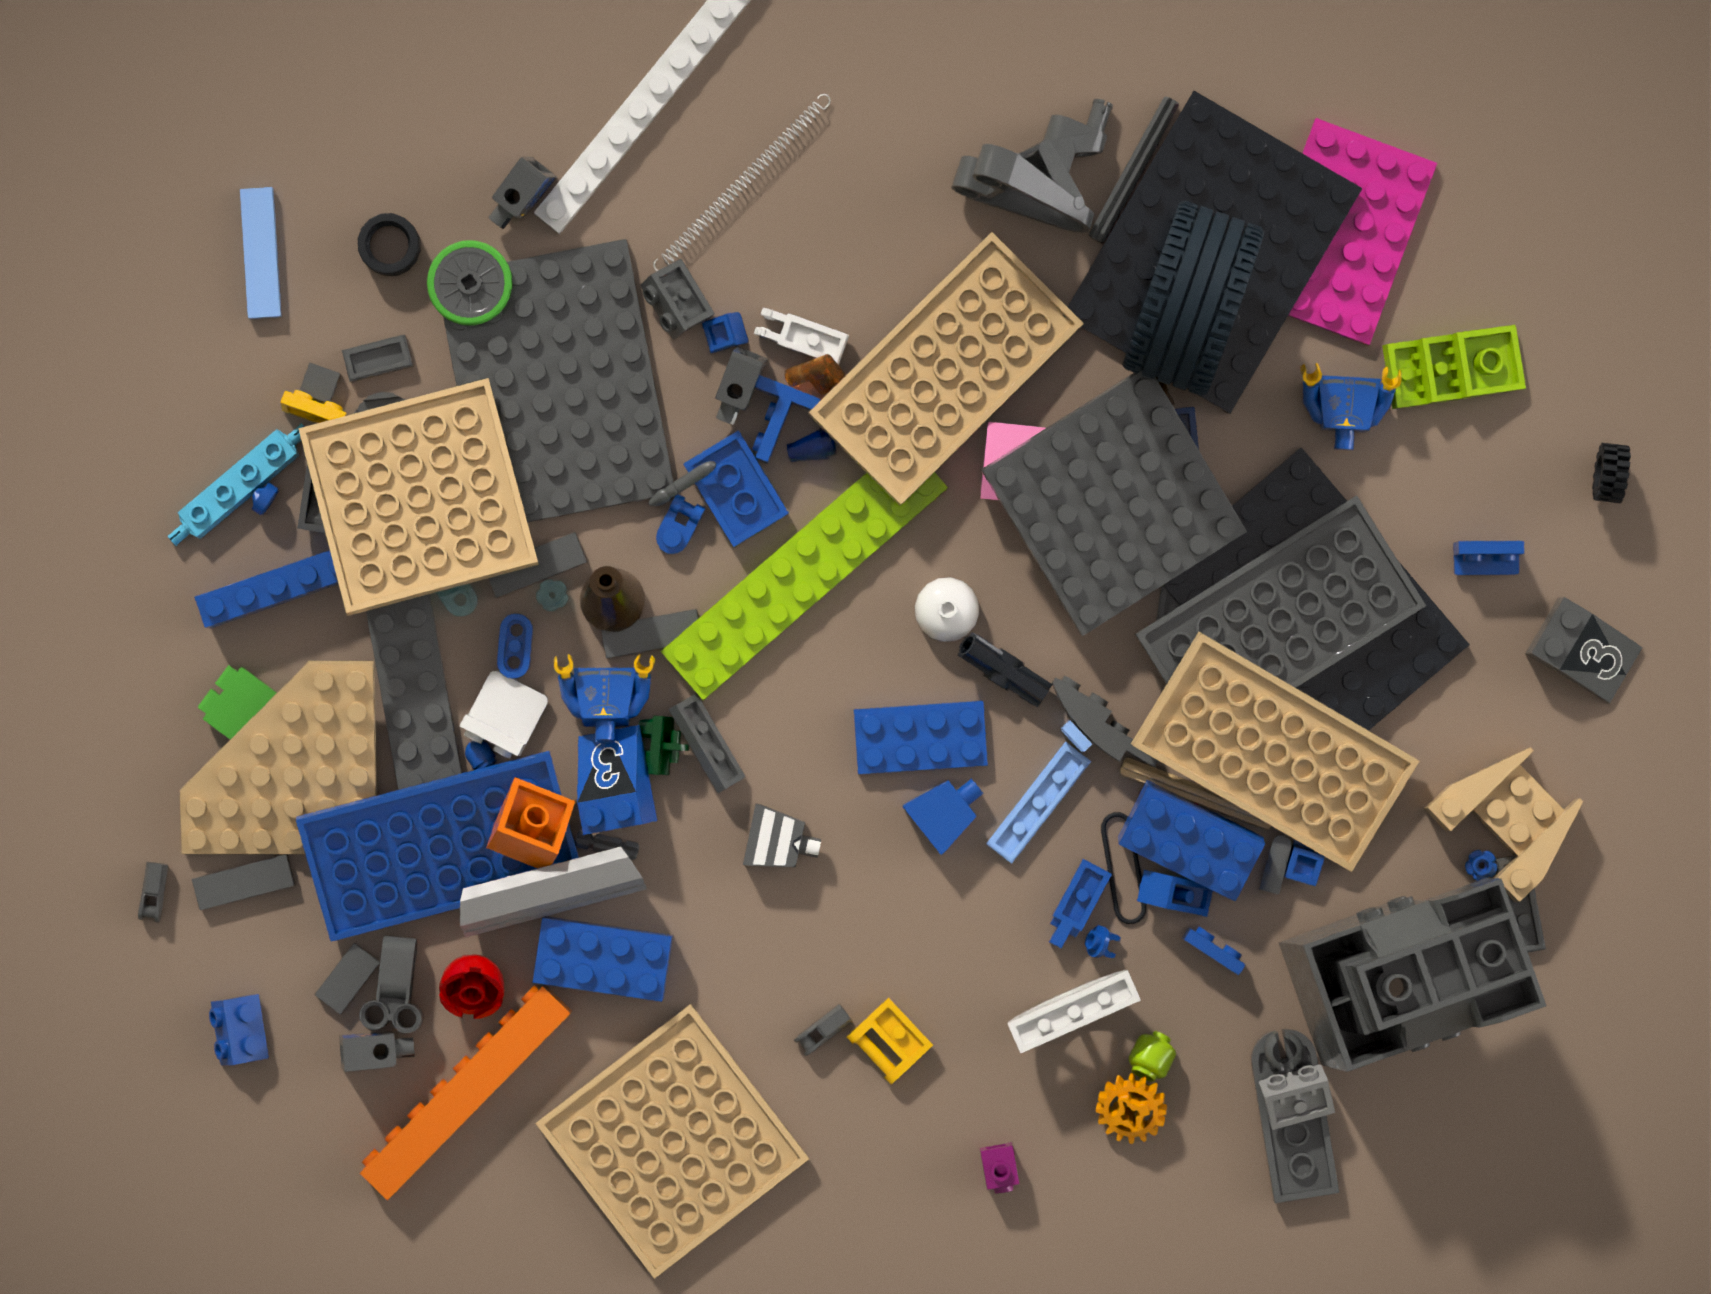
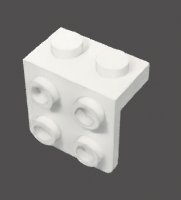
(504, 714)

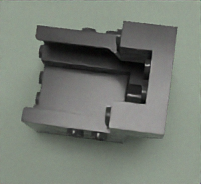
(1456, 963)

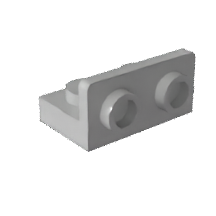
(1297, 1096)

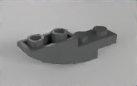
(1091, 716)

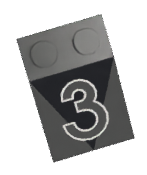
(1584, 649)

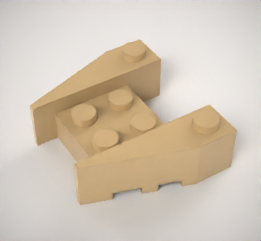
(1515, 812)

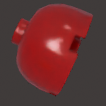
(472, 987)

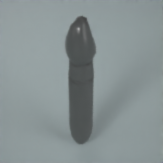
(682, 483)

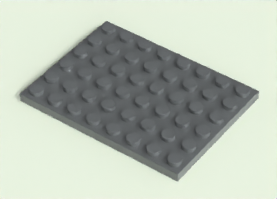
(571, 382)

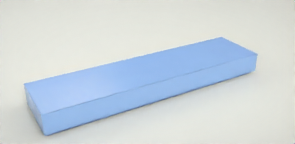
(260, 253)
(1038, 802)

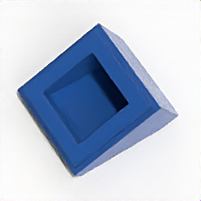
(725, 332)

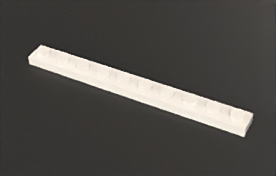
(638, 112)

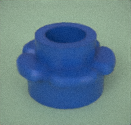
(1472, 865)

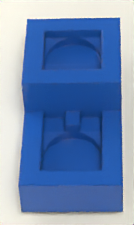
(1303, 864)

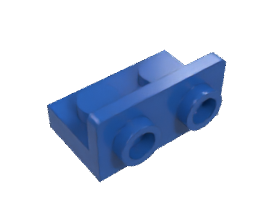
(1487, 557)

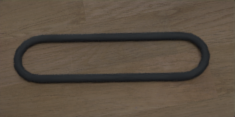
(1109, 868)

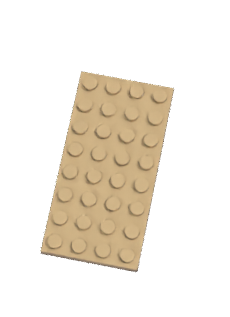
(945, 368)
(1275, 751)

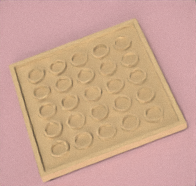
(418, 496)
(672, 1141)

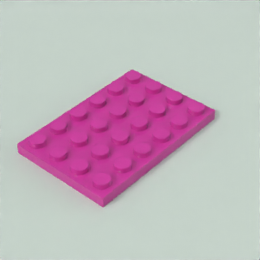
(1364, 256)

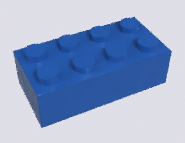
(1191, 840)
(602, 958)

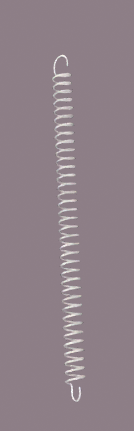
(764, 162)

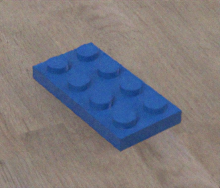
(920, 737)

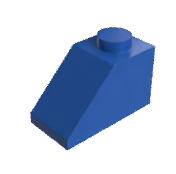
(1174, 893)

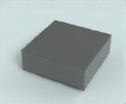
(320, 382)

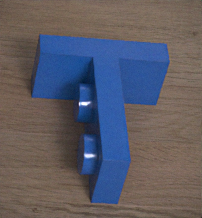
(778, 413)

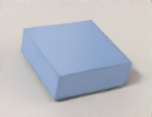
(1075, 736)

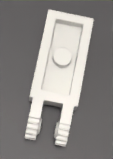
(804, 336)

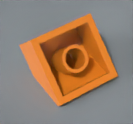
(531, 824)

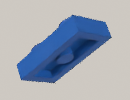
(1203, 941)

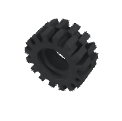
(1611, 473)

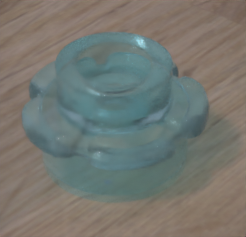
(546, 588)

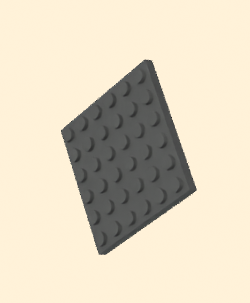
(1113, 500)

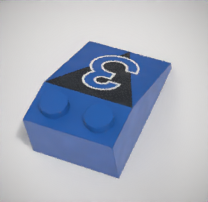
(614, 782)

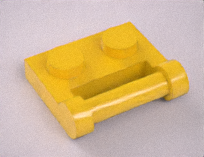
(897, 1032)

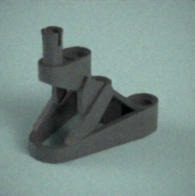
(1039, 178)

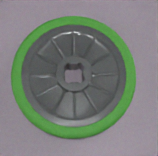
(457, 264)

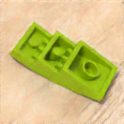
(1455, 366)

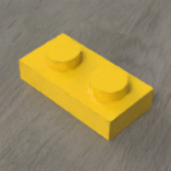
(303, 406)

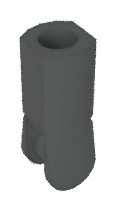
(1276, 865)
(153, 885)
(828, 1027)

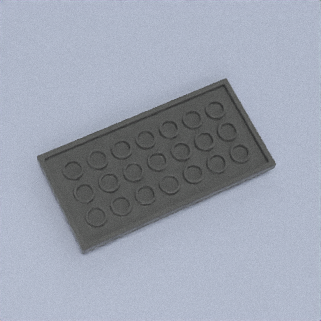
(1296, 602)

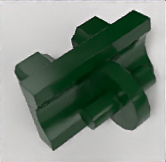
(664, 744)

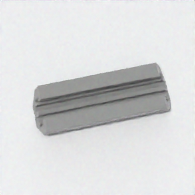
(548, 891)

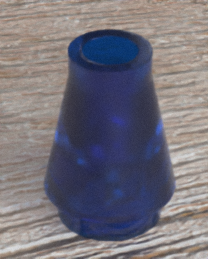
(814, 446)

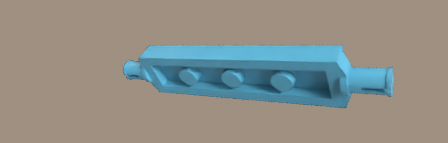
(237, 485)

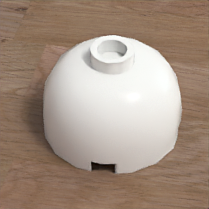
(947, 609)

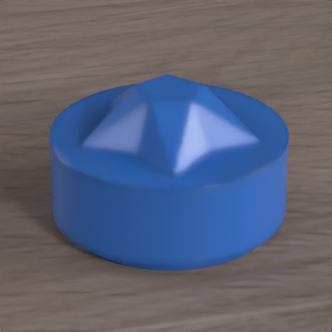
(263, 498)

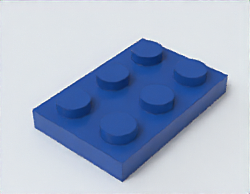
(737, 489)

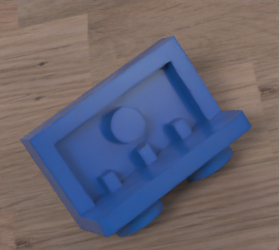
(238, 1030)

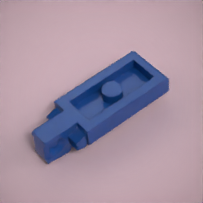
(1078, 901)

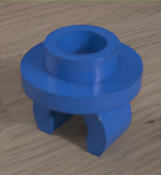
(1098, 941)

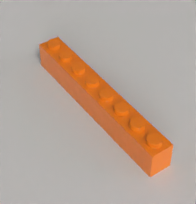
(465, 1092)

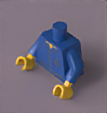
(1347, 402)
(605, 695)

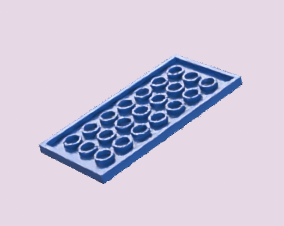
(415, 846)

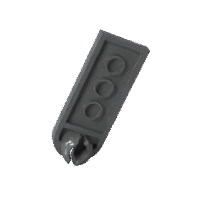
(1300, 1153)

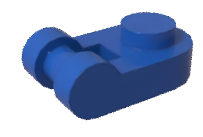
(673, 536)

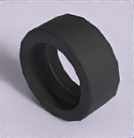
(378, 222)

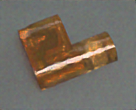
(821, 372)

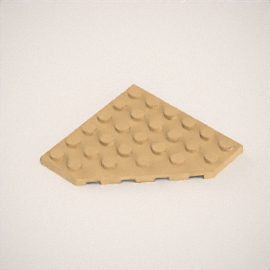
(291, 759)

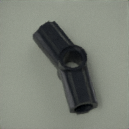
(1004, 669)

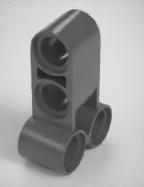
(395, 984)

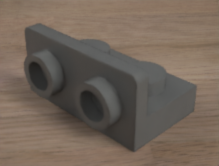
(676, 299)

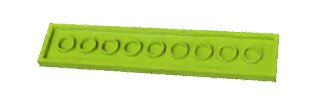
(792, 581)

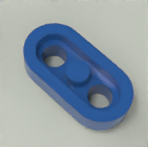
(515, 646)

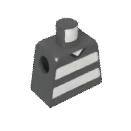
(777, 839)

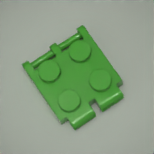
(240, 701)

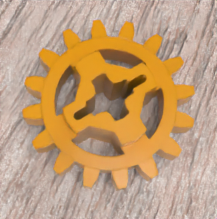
(1124, 1119)

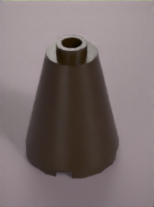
(612, 599)

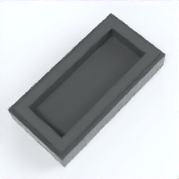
(377, 358)
(347, 978)

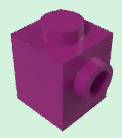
(999, 1167)

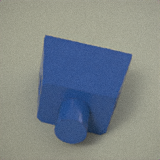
(944, 812)

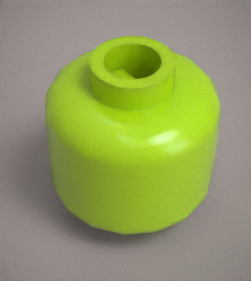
(1152, 1056)

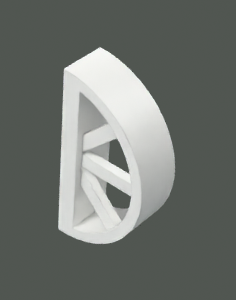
(1073, 1010)

